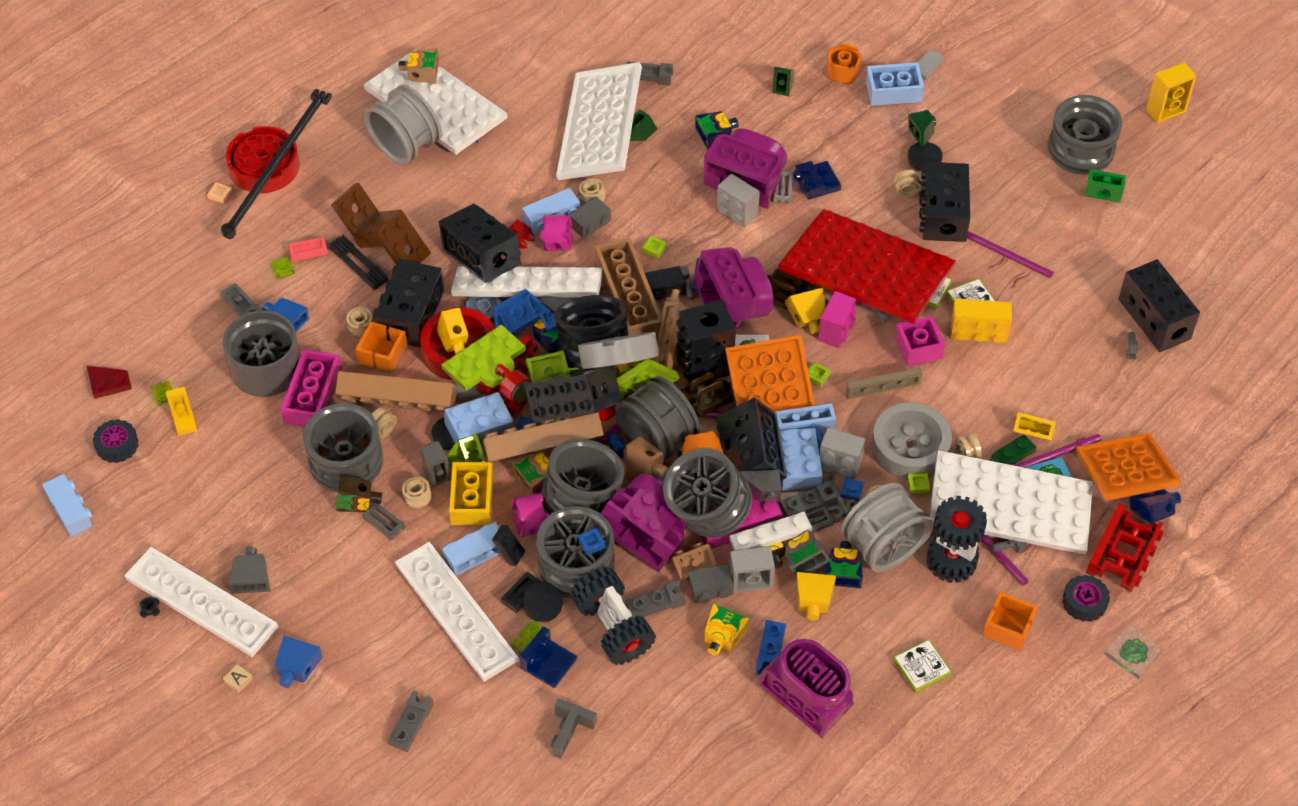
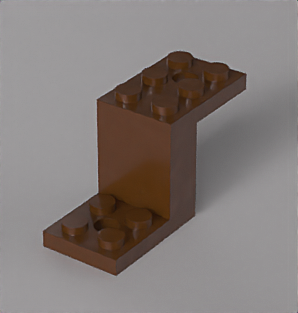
(379, 229)

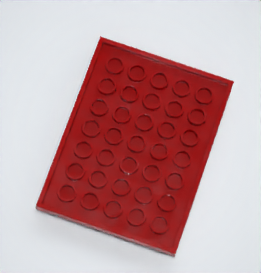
(867, 265)

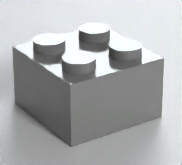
(737, 200)
(841, 453)
(752, 569)

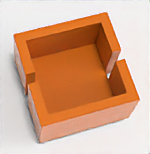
(377, 350)
(1011, 621)

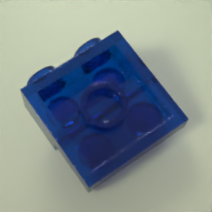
(816, 179)

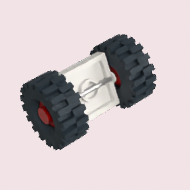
(957, 534)
(626, 635)

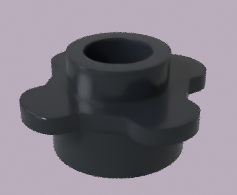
(149, 602)

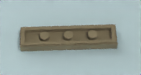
(884, 383)

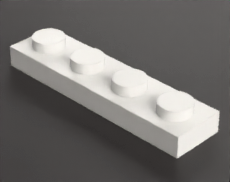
(772, 532)

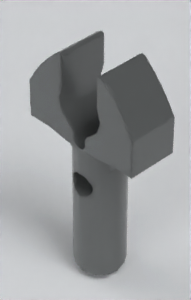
(688, 288)
(1133, 346)
(1018, 546)

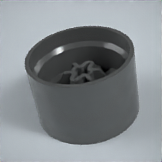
(254, 332)

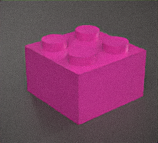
(837, 320)
(919, 341)

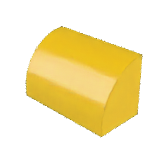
(1034, 426)

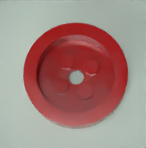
(247, 167)
(432, 347)

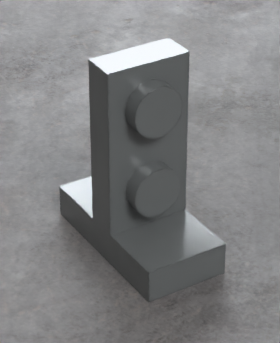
(572, 716)

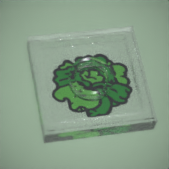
(1133, 651)

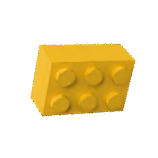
(1170, 92)
(981, 320)
(471, 493)

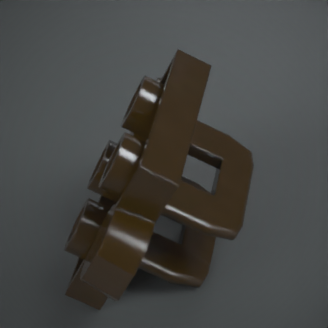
(786, 285)
(707, 394)

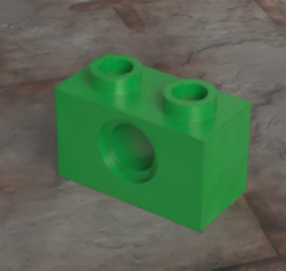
(1105, 185)

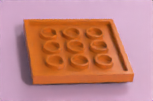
(772, 373)
(1128, 466)

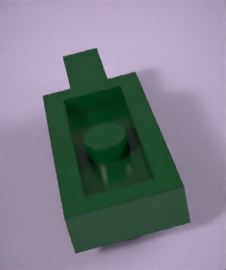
(1014, 451)

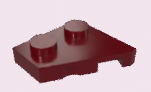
(108, 381)

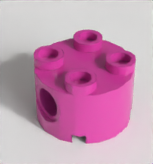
(557, 232)
(528, 513)

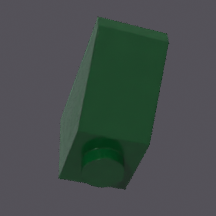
(783, 81)
(642, 126)
(921, 126)

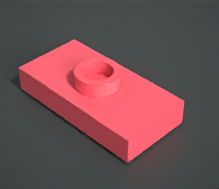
(308, 249)

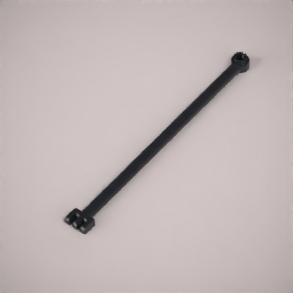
(229, 229)

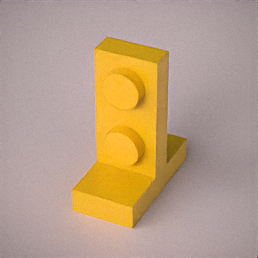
(181, 411)

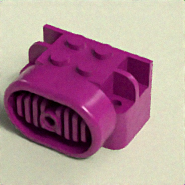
(750, 158)
(737, 281)
(645, 521)
(810, 684)

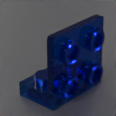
(546, 659)

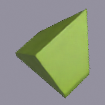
(466, 450)

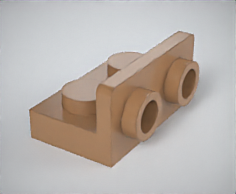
(696, 559)

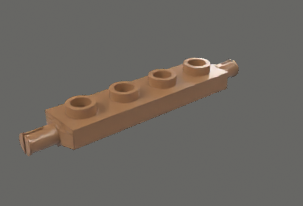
(667, 335)

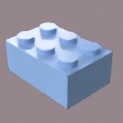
(894, 84)
(478, 417)
(801, 459)

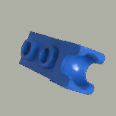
(771, 644)

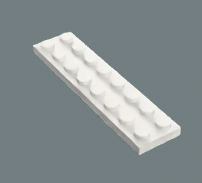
(539, 281)
(201, 601)
(456, 611)

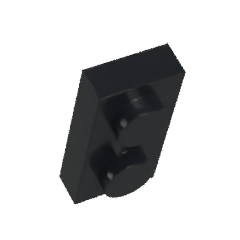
(508, 545)
(514, 596)

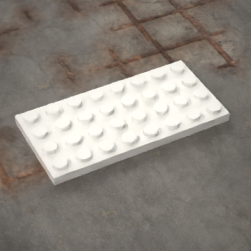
(460, 109)
(599, 121)
(1018, 500)

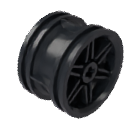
(586, 321)

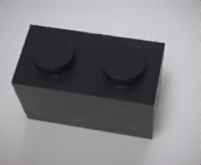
(664, 280)

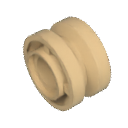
(907, 183)
(590, 189)
(358, 320)
(385, 421)
(968, 446)
(417, 492)

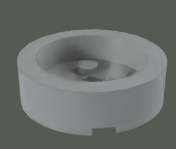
(618, 350)
(910, 424)

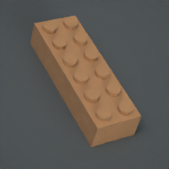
(627, 282)
(396, 391)
(540, 438)

